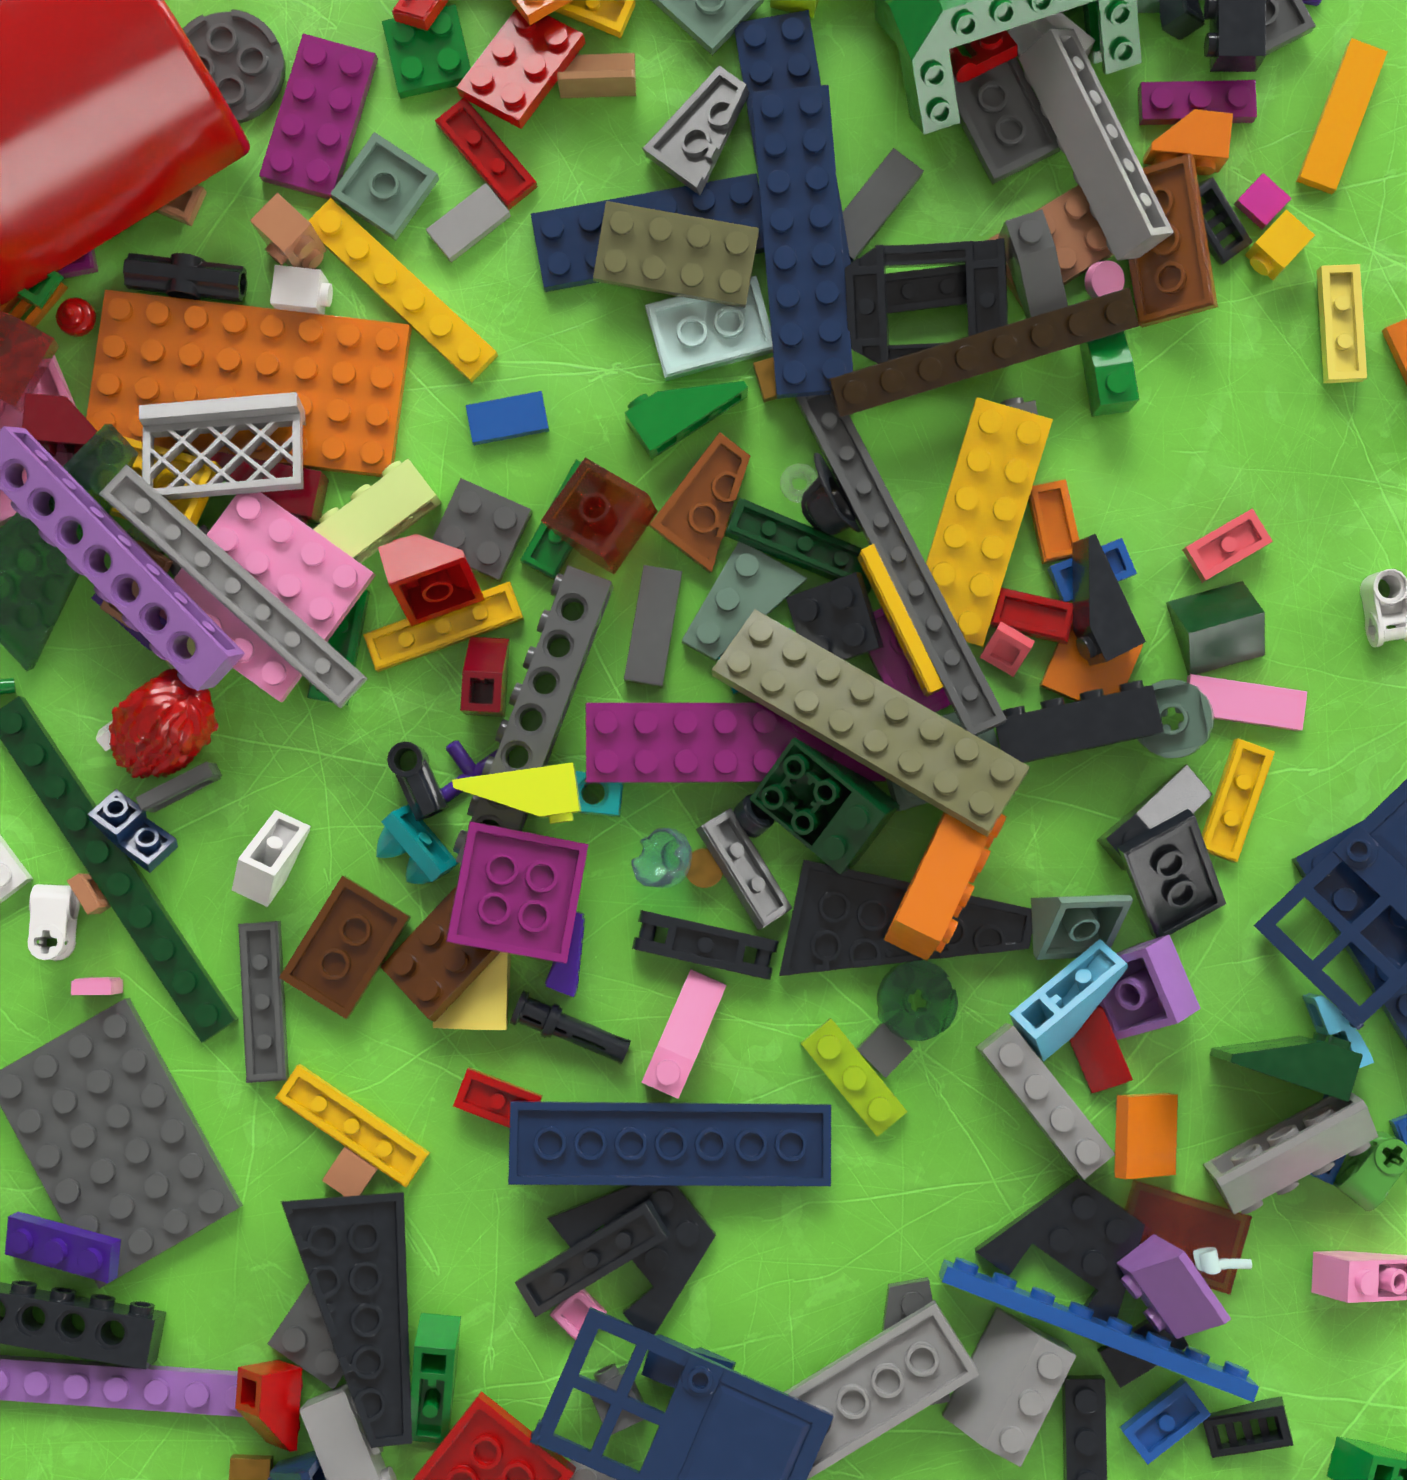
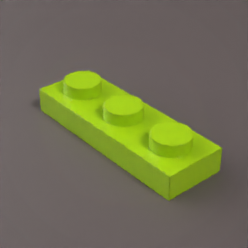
(853, 1077)

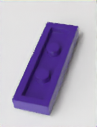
(62, 1247)

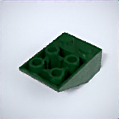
(824, 804)

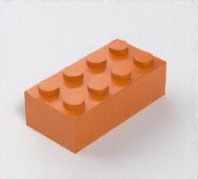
(940, 887)

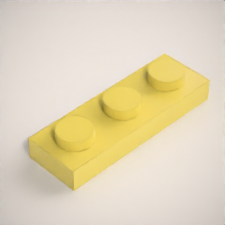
(1341, 323)

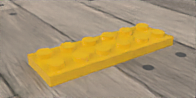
(985, 511)

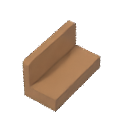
(599, 76)

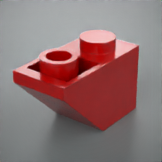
(270, 1401)

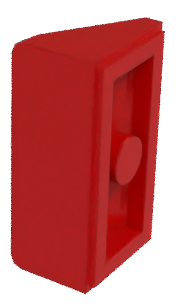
(1099, 1053)

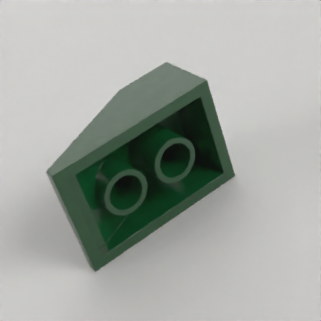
(1313, 1063)

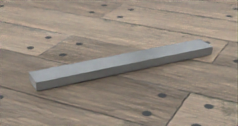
(233, 586)

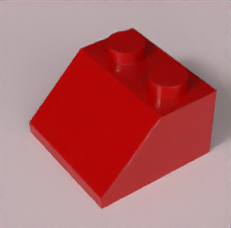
(428, 577)

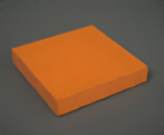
(1071, 674)
(1146, 1135)

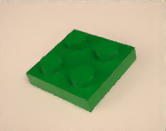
(430, 58)

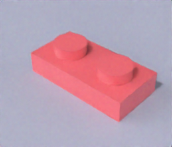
(1227, 545)

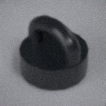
(752, 817)

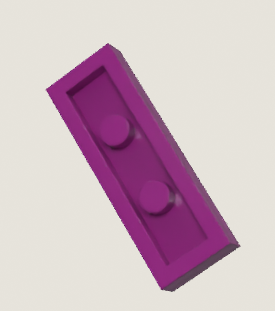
(1171, 101)

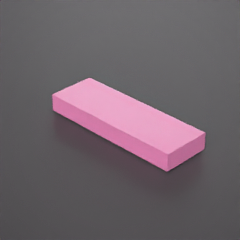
(1253, 702)

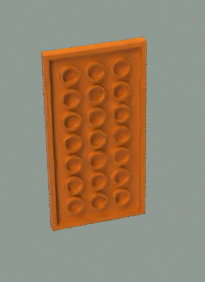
(193, 350)

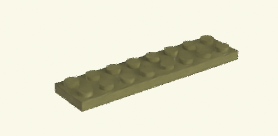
(871, 722)

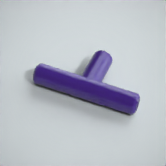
(465, 764)

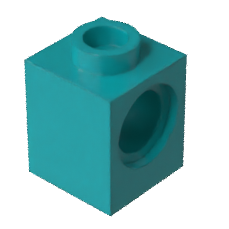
(609, 805)

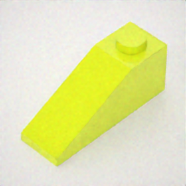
(537, 791)

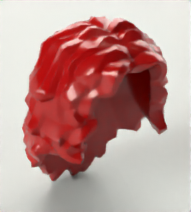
(161, 726)

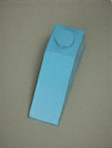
(1068, 999)

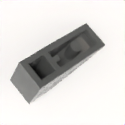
(1033, 263)

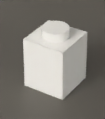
(300, 290)

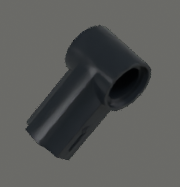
(419, 783)

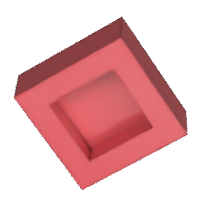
(1007, 649)

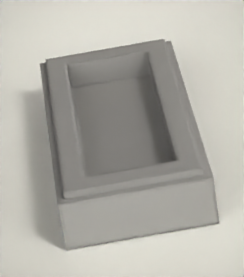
(468, 222)

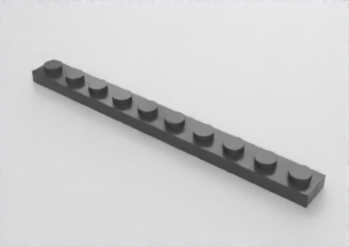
(919, 593)

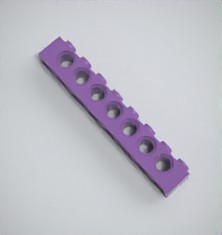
(214, 649)

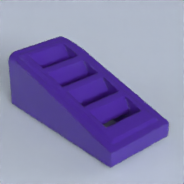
(563, 976)

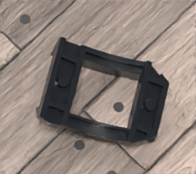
(868, 290)

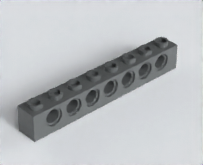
(571, 587)

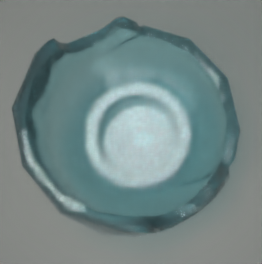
(663, 860)

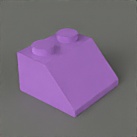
(1151, 990)
(1171, 1289)

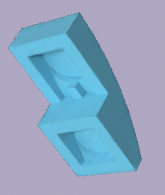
(1330, 1021)

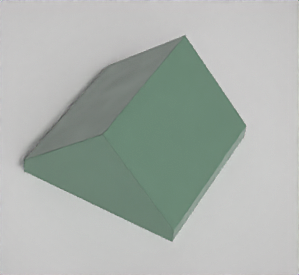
(1072, 924)

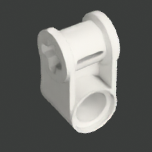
(1385, 611)
(52, 915)

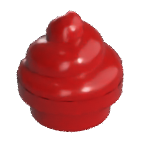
(75, 317)

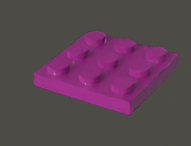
(517, 892)

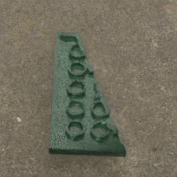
(36, 574)

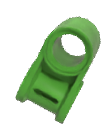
(1370, 1175)

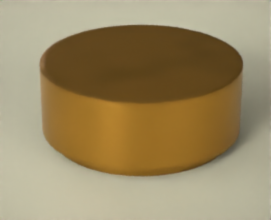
(704, 869)

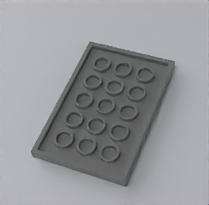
(115, 1137)

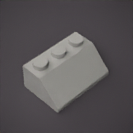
(1014, 1388)

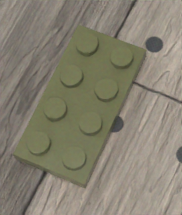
(675, 254)

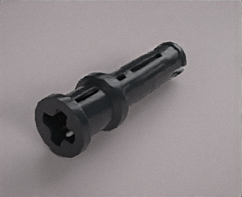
(552, 1021)

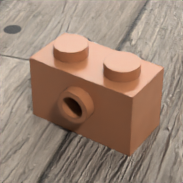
(288, 234)

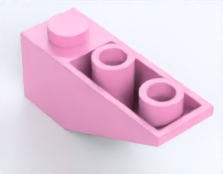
(1359, 1276)

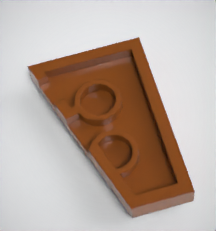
(701, 505)

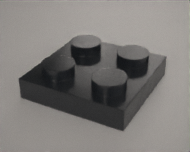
(837, 617)

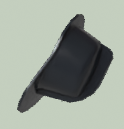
(825, 503)

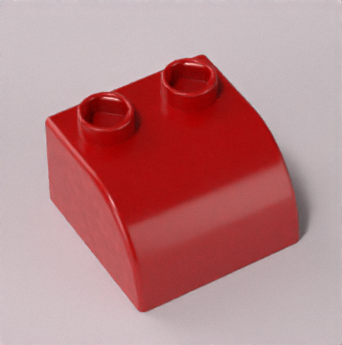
(98, 127)

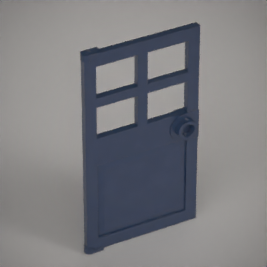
(1379, 857)
(713, 1425)

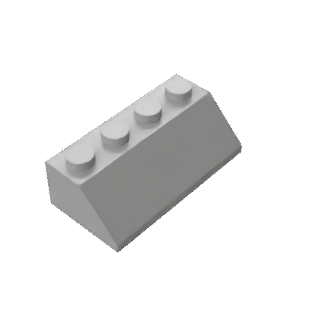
(1291, 1151)

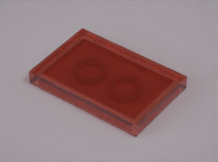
(1191, 1226)

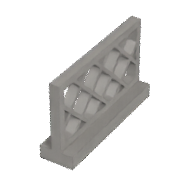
(229, 417)

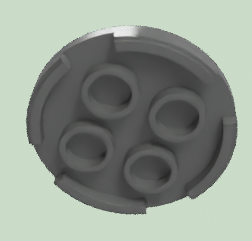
(241, 59)

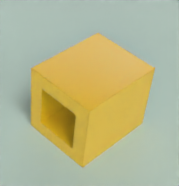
(1279, 245)

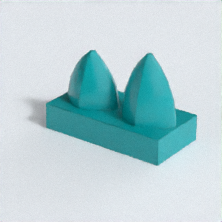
(427, 854)

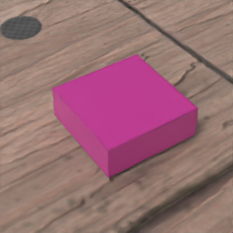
(1262, 201)

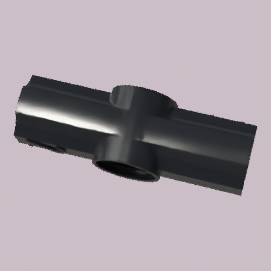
(185, 277)

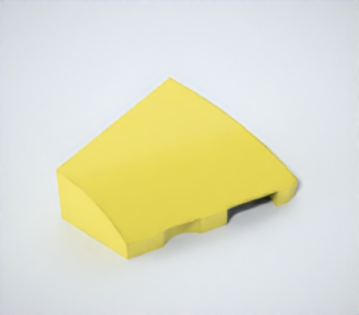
(483, 1002)

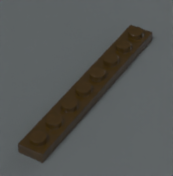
(983, 352)

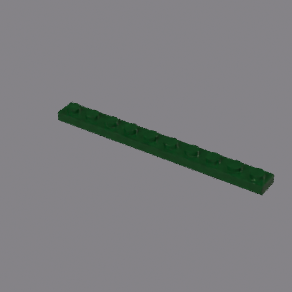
(114, 872)

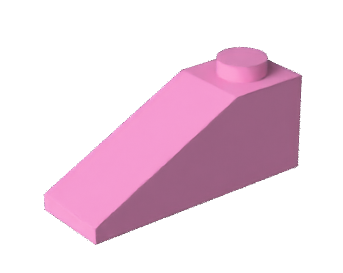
(684, 1034)

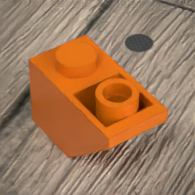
(1199, 133)

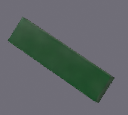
(794, 542)

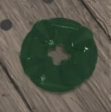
(935, 989)

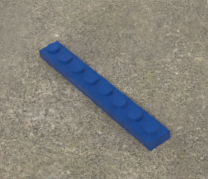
(1113, 1333)

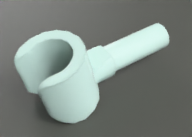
(1207, 1260)

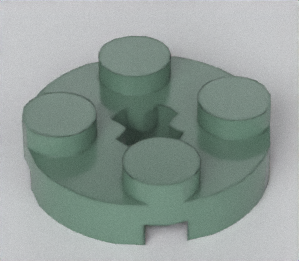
(1192, 731)

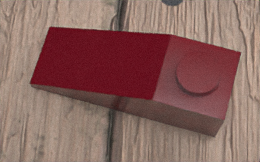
(302, 503)

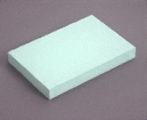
(706, 334)

